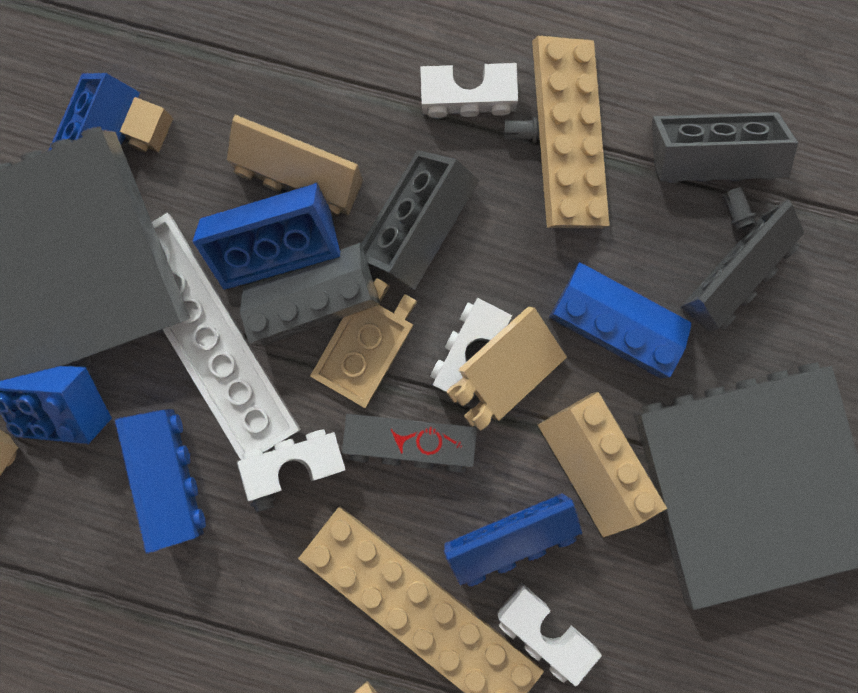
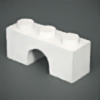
(495, 94)
(481, 324)
(318, 454)
(569, 655)

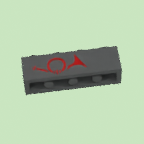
(409, 440)

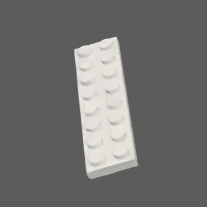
(220, 355)

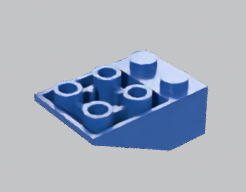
(53, 405)

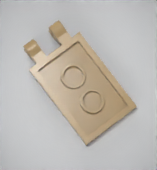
(364, 349)
(507, 368)

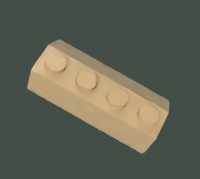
(291, 164)
(601, 465)

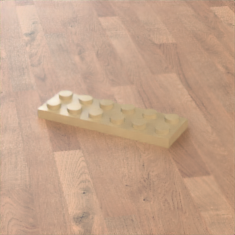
(570, 133)

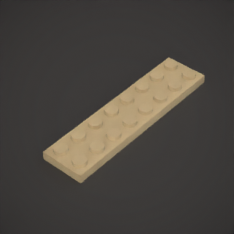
(417, 609)

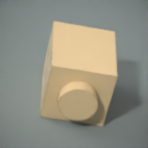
(146, 125)

